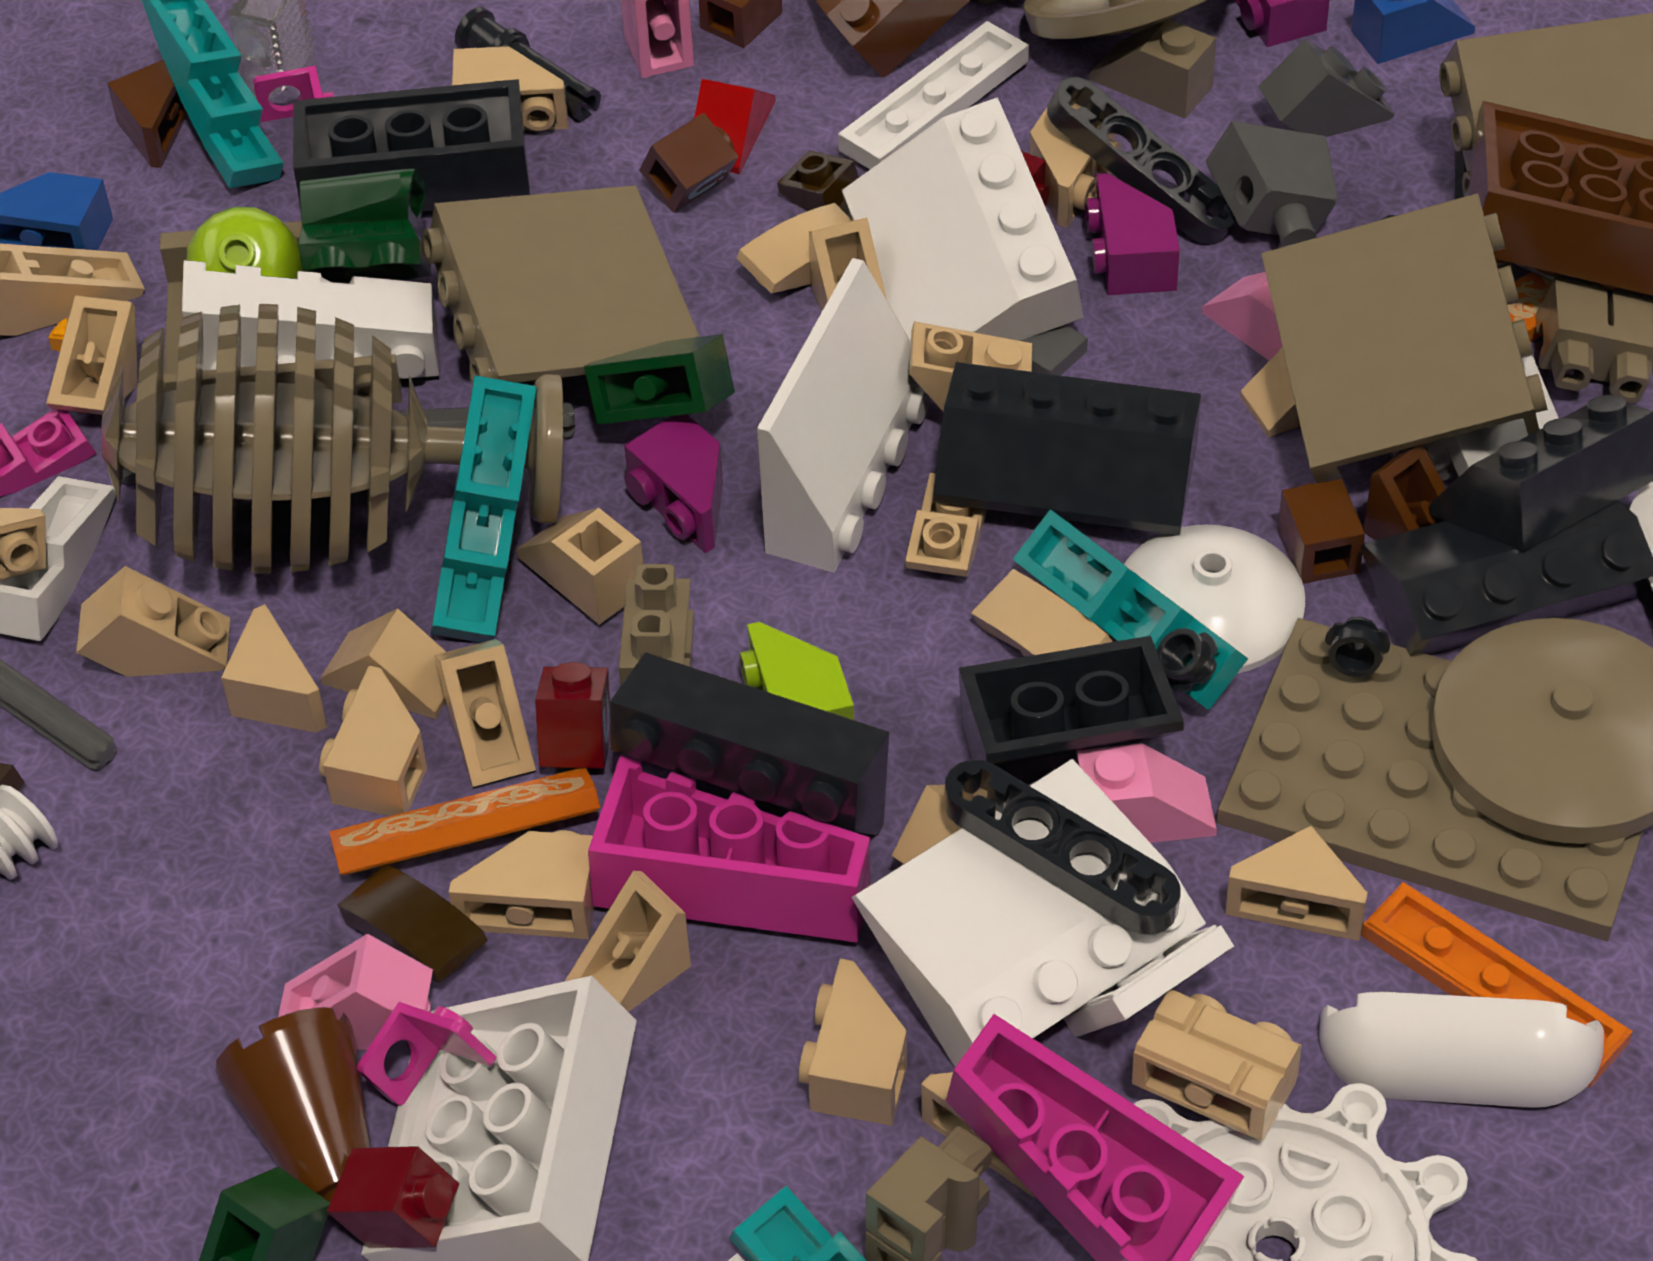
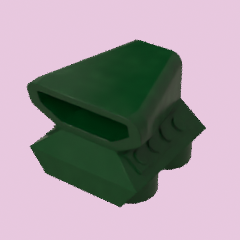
(363, 226)

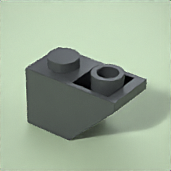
(1324, 93)

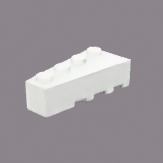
(391, 310)

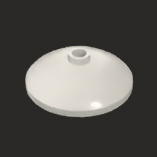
(1227, 583)

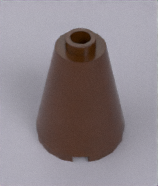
(301, 1094)

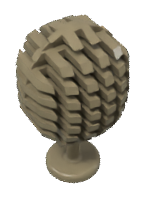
(288, 440)

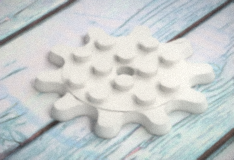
(1325, 1185)

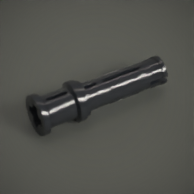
(481, 30)

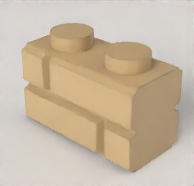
(1217, 1063)

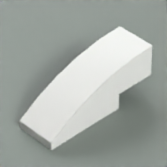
(74, 523)

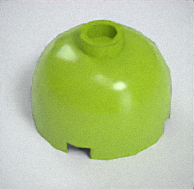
(246, 239)

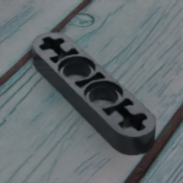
(1137, 165)
(1068, 837)

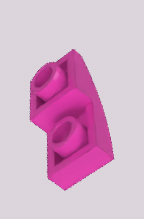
(41, 451)

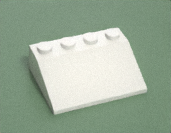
(966, 231)
(837, 425)
(996, 938)
(528, 1130)

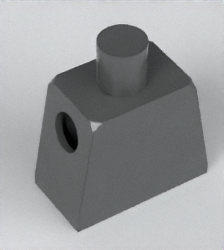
(1275, 179)

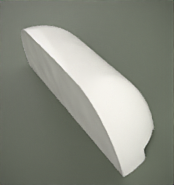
(1462, 1048)

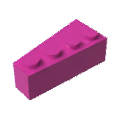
(727, 857)
(1089, 1154)

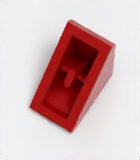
(736, 111)

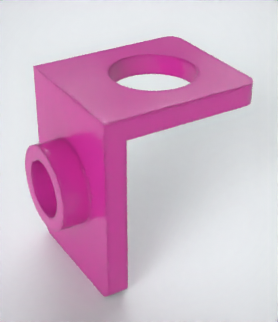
(303, 79)
(426, 1035)

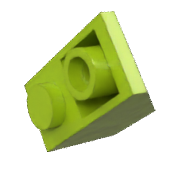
(794, 670)

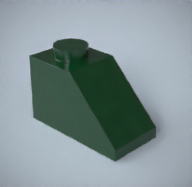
(661, 380)
(266, 1221)

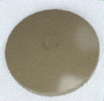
(1099, 17)
(1551, 729)

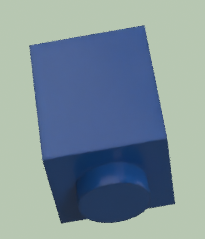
(1407, 26)
(56, 212)

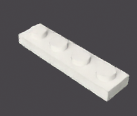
(938, 90)

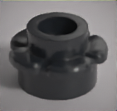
(1356, 646)
(1178, 649)

